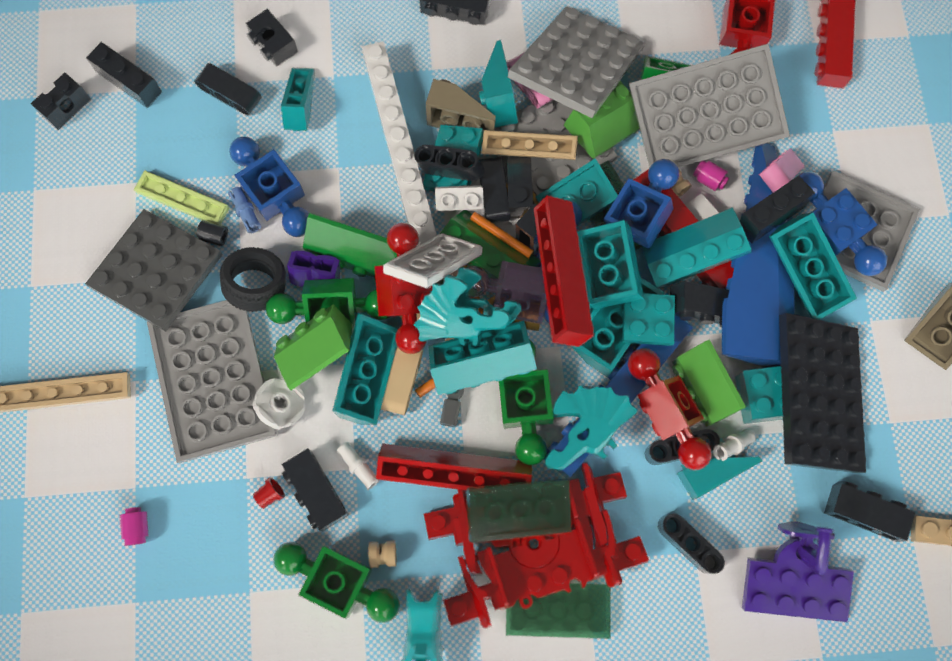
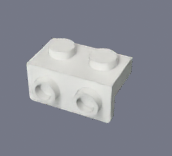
(459, 198)

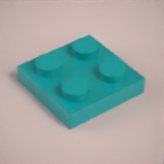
(649, 320)

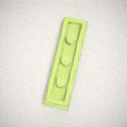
(181, 198)

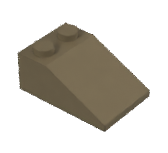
(453, 106)
(934, 330)

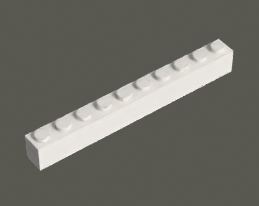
(398, 141)

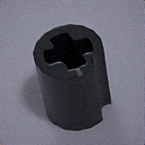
(212, 233)

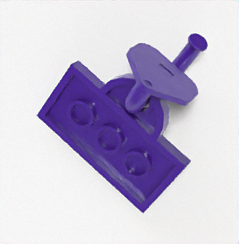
(799, 578)

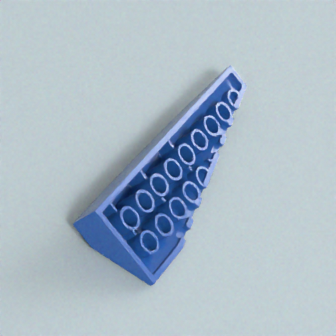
(758, 287)

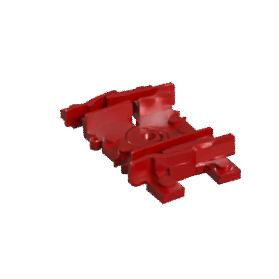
(543, 569)

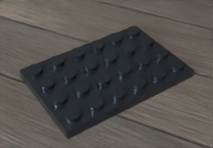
(821, 395)

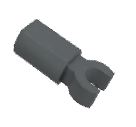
(451, 409)

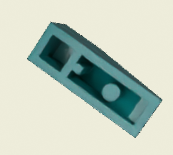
(298, 99)
(714, 474)

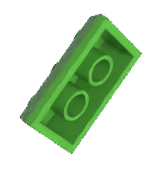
(609, 126)
(313, 346)
(708, 383)

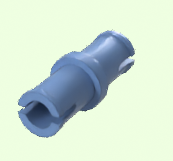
(244, 210)

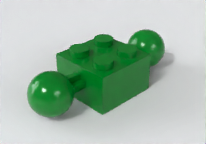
(322, 294)
(525, 405)
(336, 582)

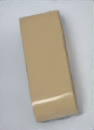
(401, 382)

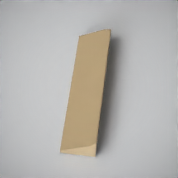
(529, 145)

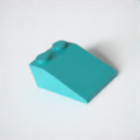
(497, 89)

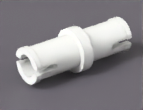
(734, 444)
(357, 465)

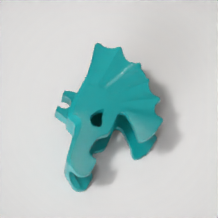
(453, 314)
(599, 413)
(423, 629)

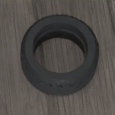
(251, 259)

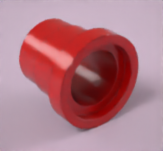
(268, 493)

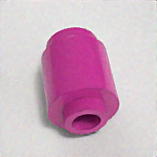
(711, 175)
(134, 526)

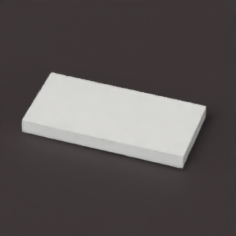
(433, 260)

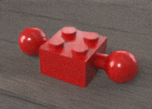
(746, 23)
(399, 296)
(670, 408)

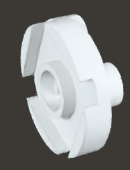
(272, 415)

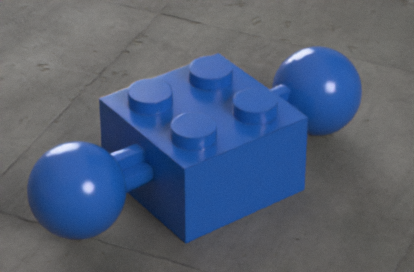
(269, 185)
(644, 206)
(845, 224)

